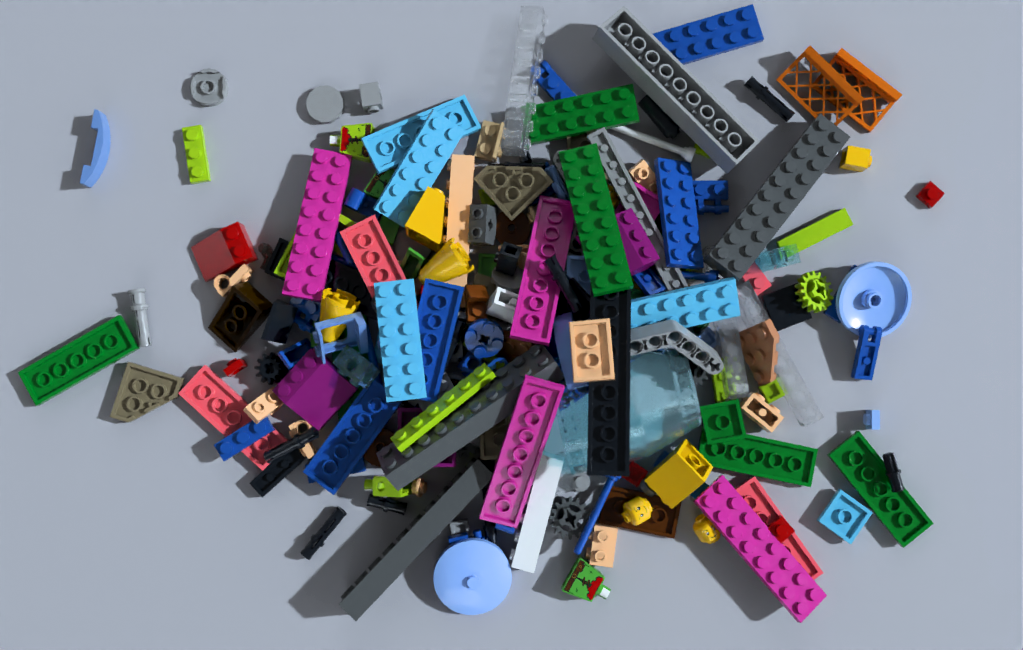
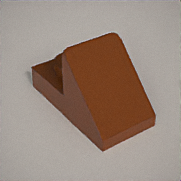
(476, 299)

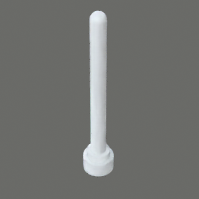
(686, 153)

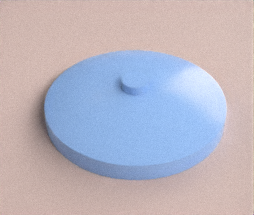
(873, 297)
(472, 576)

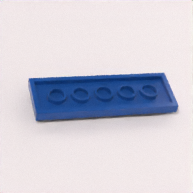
(712, 35)
(678, 214)
(437, 322)
(351, 437)

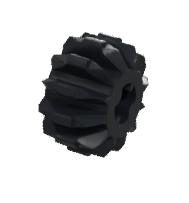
(265, 372)

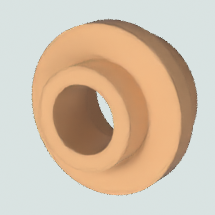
(419, 487)

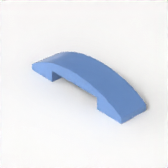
(92, 173)
(562, 339)

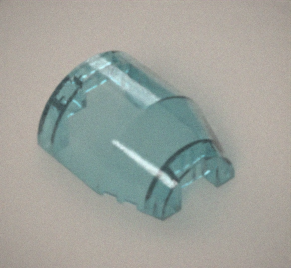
(661, 407)

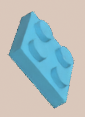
(844, 516)

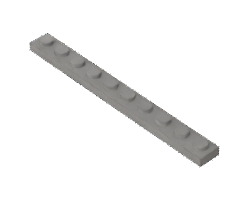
(631, 198)

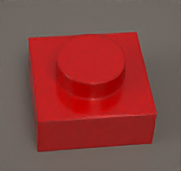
(930, 194)
(235, 366)
(636, 474)
(780, 529)

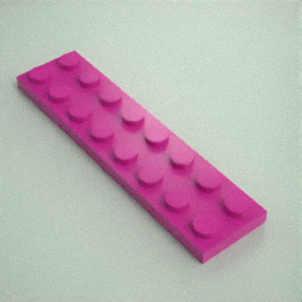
(317, 225)
(538, 292)
(521, 451)
(760, 548)

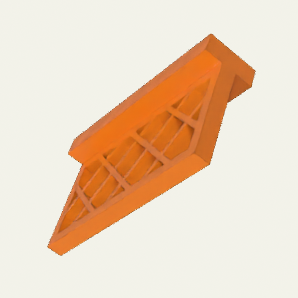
(831, 75)
(869, 80)

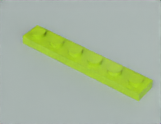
(442, 407)

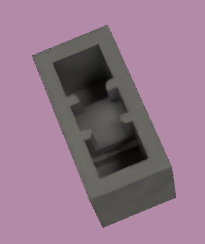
(482, 225)

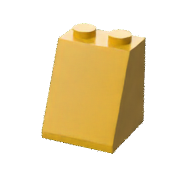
(427, 220)
(679, 474)

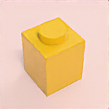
(855, 158)

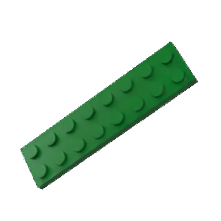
(595, 220)

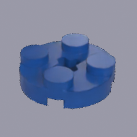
(480, 348)

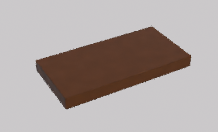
(662, 519)

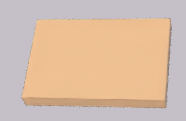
(591, 350)

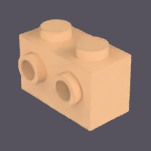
(760, 412)
(602, 545)

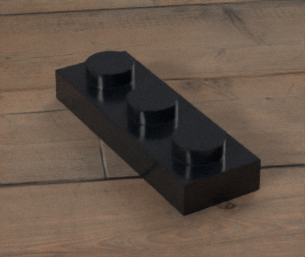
(277, 472)

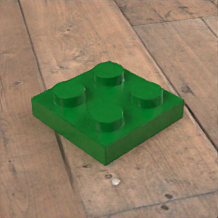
(723, 422)

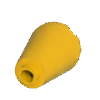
(447, 263)
(336, 305)

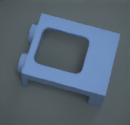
(355, 335)

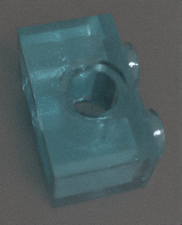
(779, 257)
(365, 370)

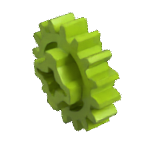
(814, 292)

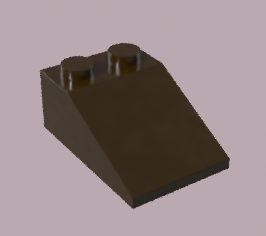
(240, 315)

